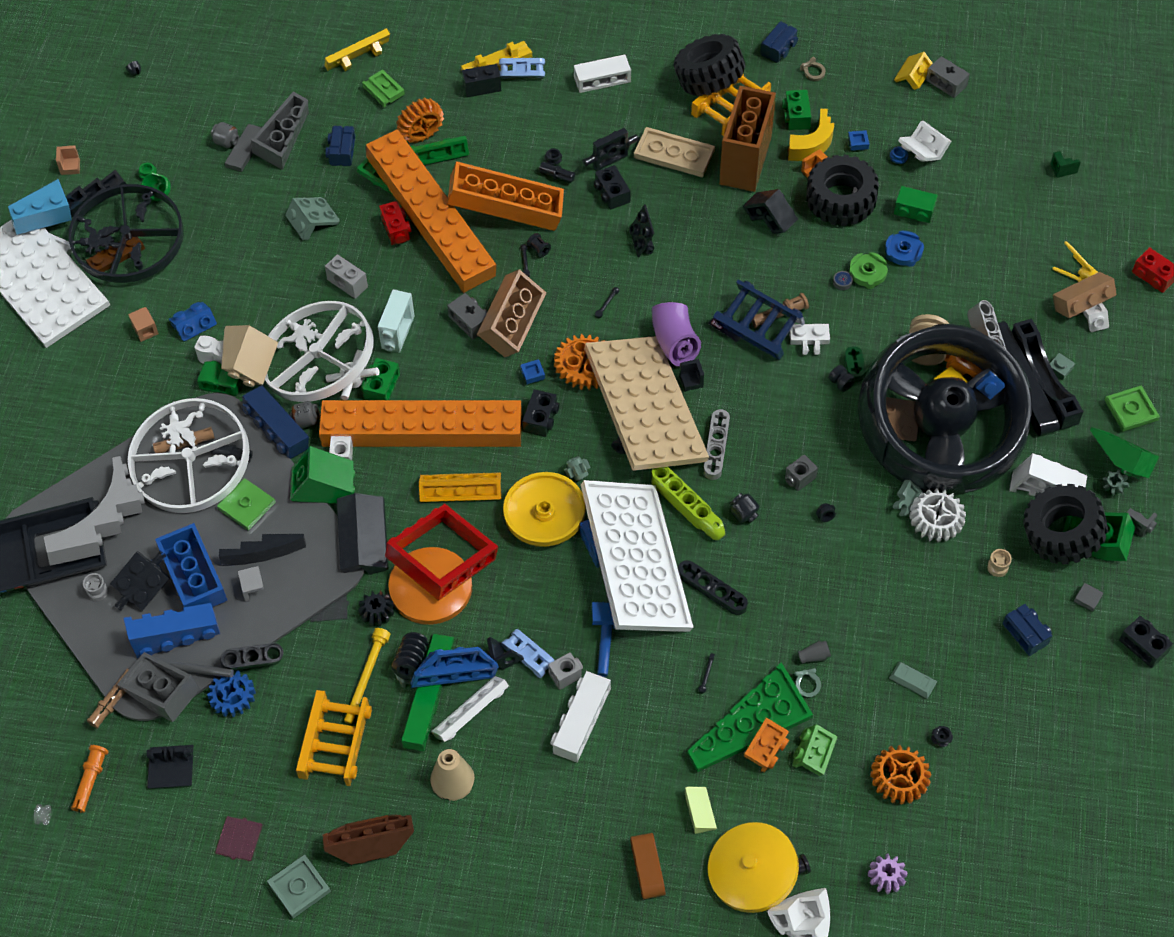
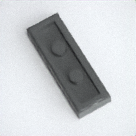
(243, 149)

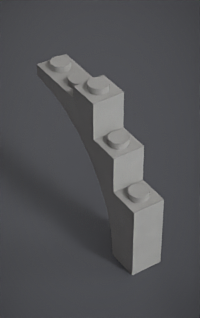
(86, 536)

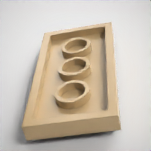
(674, 152)

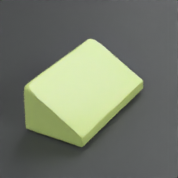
(700, 809)

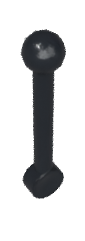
(524, 247)
(599, 313)
(702, 688)

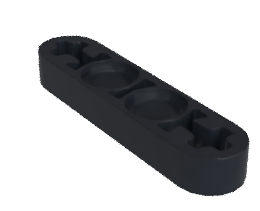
(714, 585)

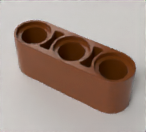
(647, 866)

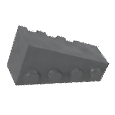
(281, 131)

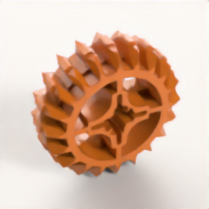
(420, 120)
(893, 760)

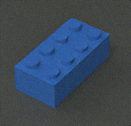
(191, 567)

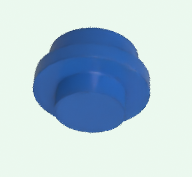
(898, 155)

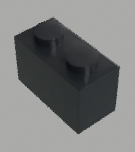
(481, 80)

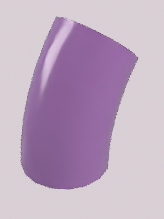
(675, 332)

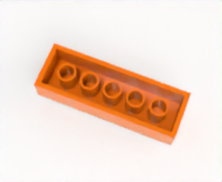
(505, 196)

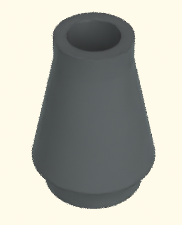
(816, 652)

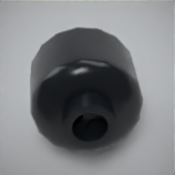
(744, 508)

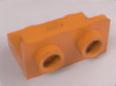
(766, 744)

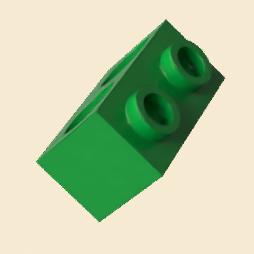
(385, 382)

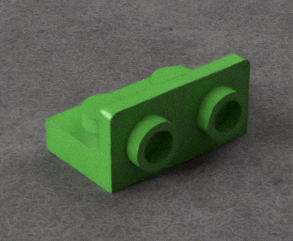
(814, 749)

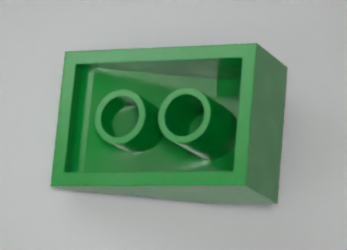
(1126, 455)
(1118, 537)

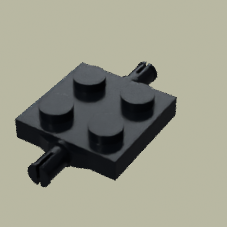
(610, 149)
(140, 580)

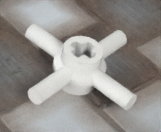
(358, 381)

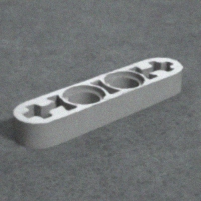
(719, 444)

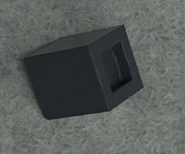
(691, 375)

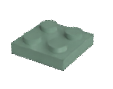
(298, 886)

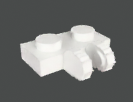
(810, 334)

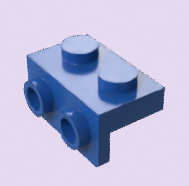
(193, 320)

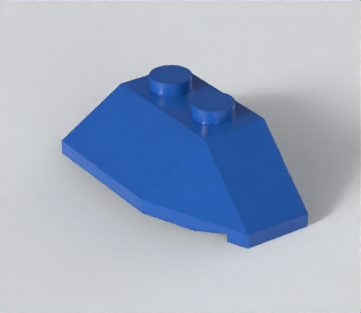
(454, 666)

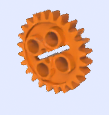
(569, 361)

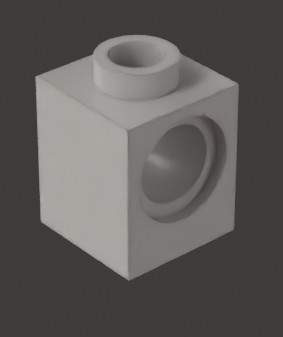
(562, 678)

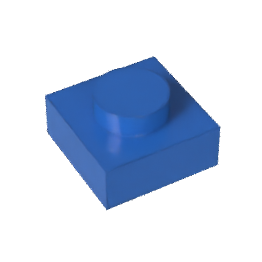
(858, 140)
(532, 371)
(990, 385)

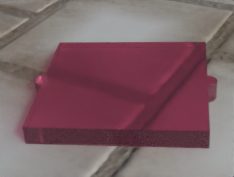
(239, 838)

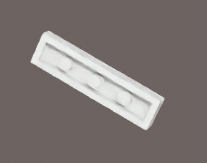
(489, 692)

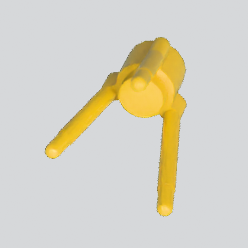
(1084, 272)

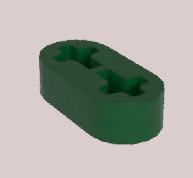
(858, 363)

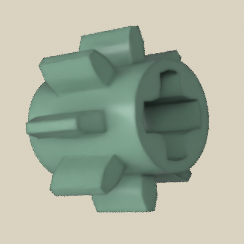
(577, 468)
(1119, 487)

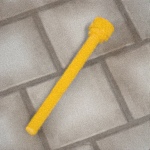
(380, 637)

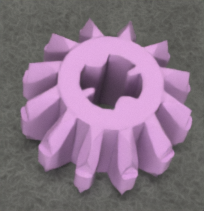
(893, 868)

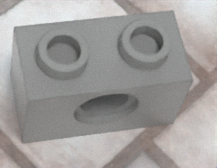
(346, 276)

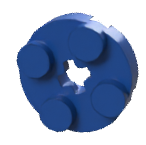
(904, 257)

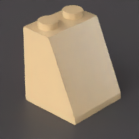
(247, 354)

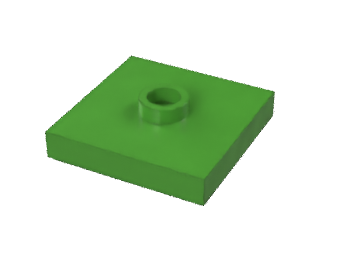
(1132, 408)
(246, 504)

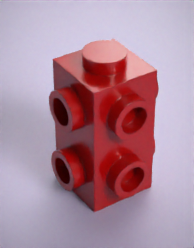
(394, 222)

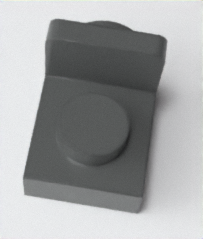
(1142, 524)

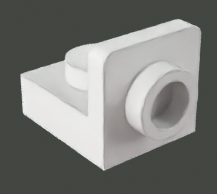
(1097, 317)

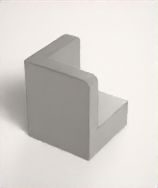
(250, 581)

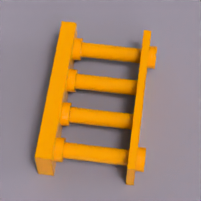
(703, 103)
(317, 724)

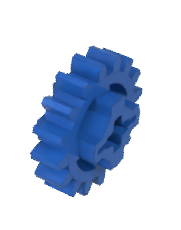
(237, 697)

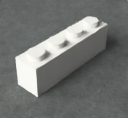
(581, 716)

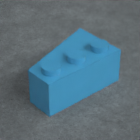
(40, 209)

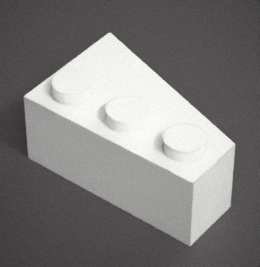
(1039, 473)

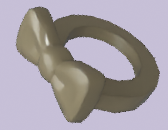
(812, 62)

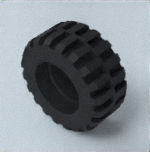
(709, 64)
(846, 172)
(1062, 502)

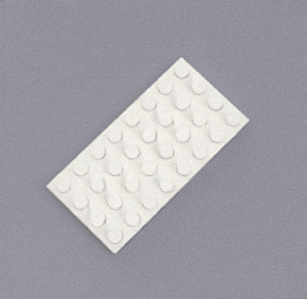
(45, 284)
(636, 557)

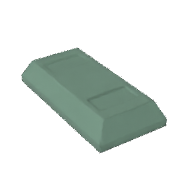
(913, 680)

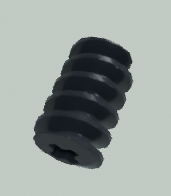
(409, 655)

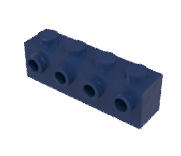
(275, 422)

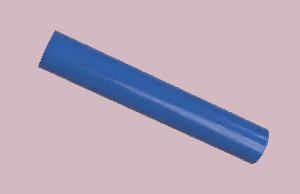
(604, 651)

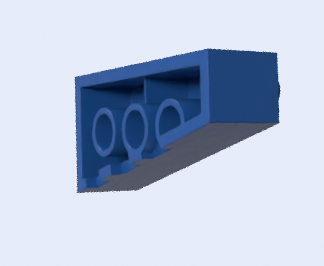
(171, 629)

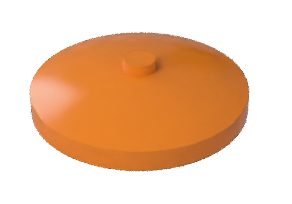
(418, 604)

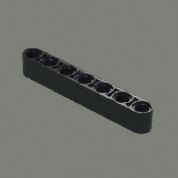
(1043, 416)

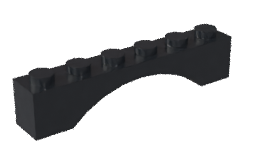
(1062, 401)

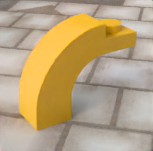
(804, 145)

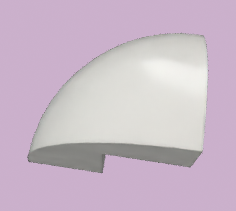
(803, 914)

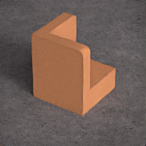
(68, 160)
(143, 324)

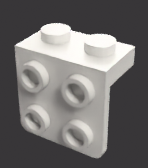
(926, 143)

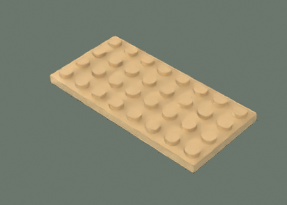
(645, 403)

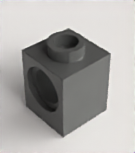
(804, 466)

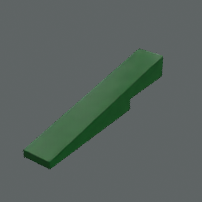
(424, 704)

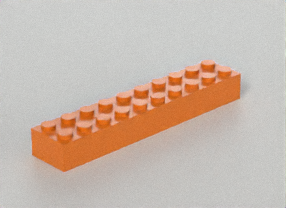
(429, 211)
(423, 423)

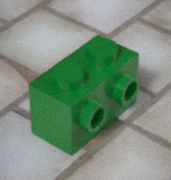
(797, 109)
(915, 204)

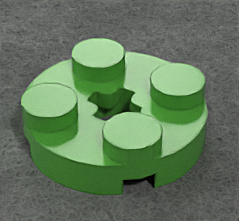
(866, 278)

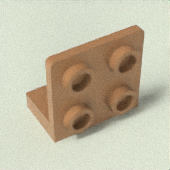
(902, 418)

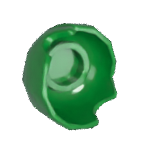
(158, 182)

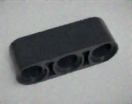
(261, 652)

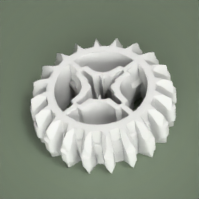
(925, 511)

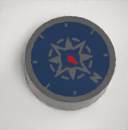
(842, 280)

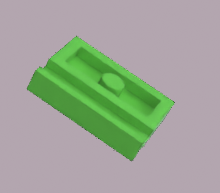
(383, 88)

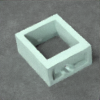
(396, 321)

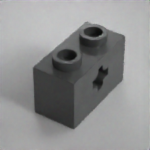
(947, 77)
(467, 314)

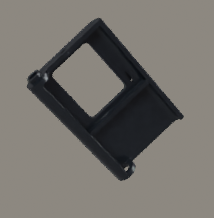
(18, 549)

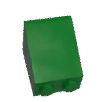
(321, 477)

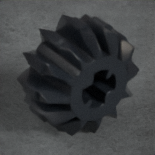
(370, 613)

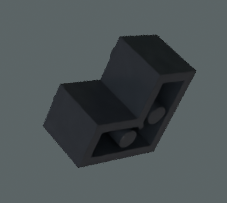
(773, 209)

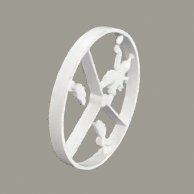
(316, 349)
(176, 428)

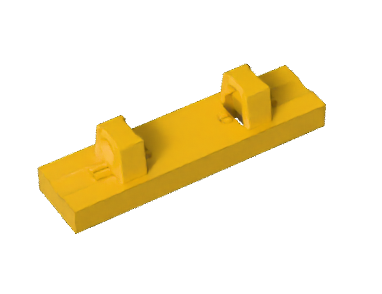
(518, 50)
(344, 56)

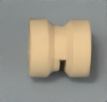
(998, 558)

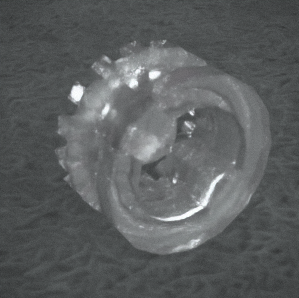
(42, 814)

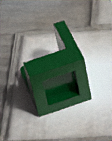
(1062, 166)

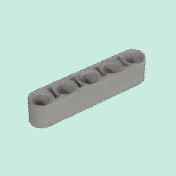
(984, 320)

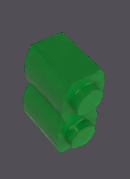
(215, 379)

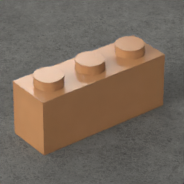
(1084, 294)

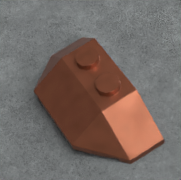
(369, 838)

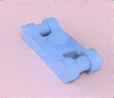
(522, 67)
(529, 651)

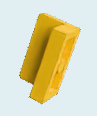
(914, 70)

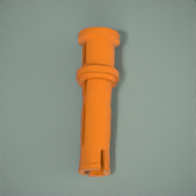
(91, 769)

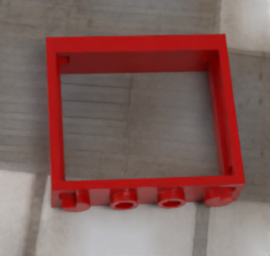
(441, 587)

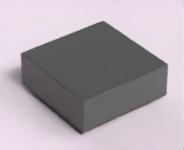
(1088, 597)

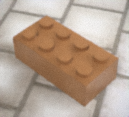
(511, 313)

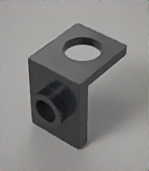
(497, 654)

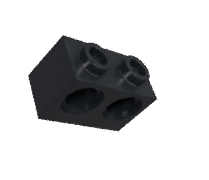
(612, 187)
(537, 412)
(1142, 644)

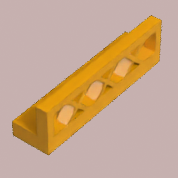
(460, 487)

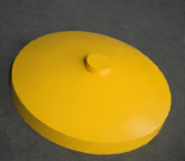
(544, 509)
(753, 867)

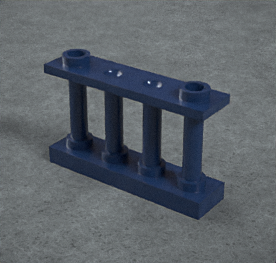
(758, 337)

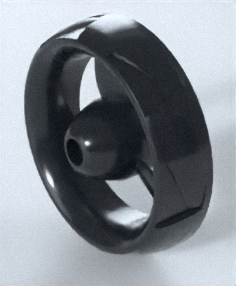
(945, 409)

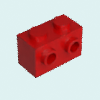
(1155, 270)

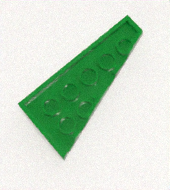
(772, 699)

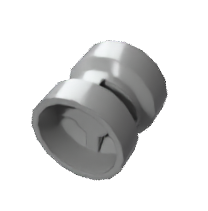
(95, 587)

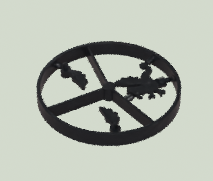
(104, 237)

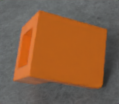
(811, 160)

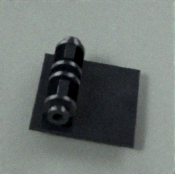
(642, 232)
(170, 766)

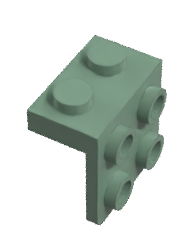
(308, 213)

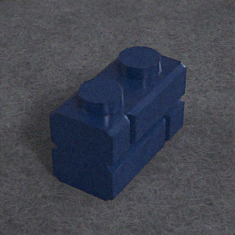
(779, 42)
(341, 146)
(1027, 629)

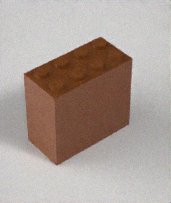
(747, 138)

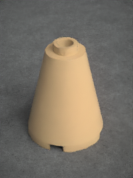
(451, 776)

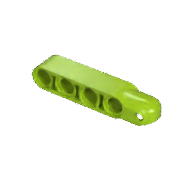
(686, 494)

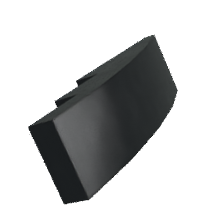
(80, 195)
(269, 548)

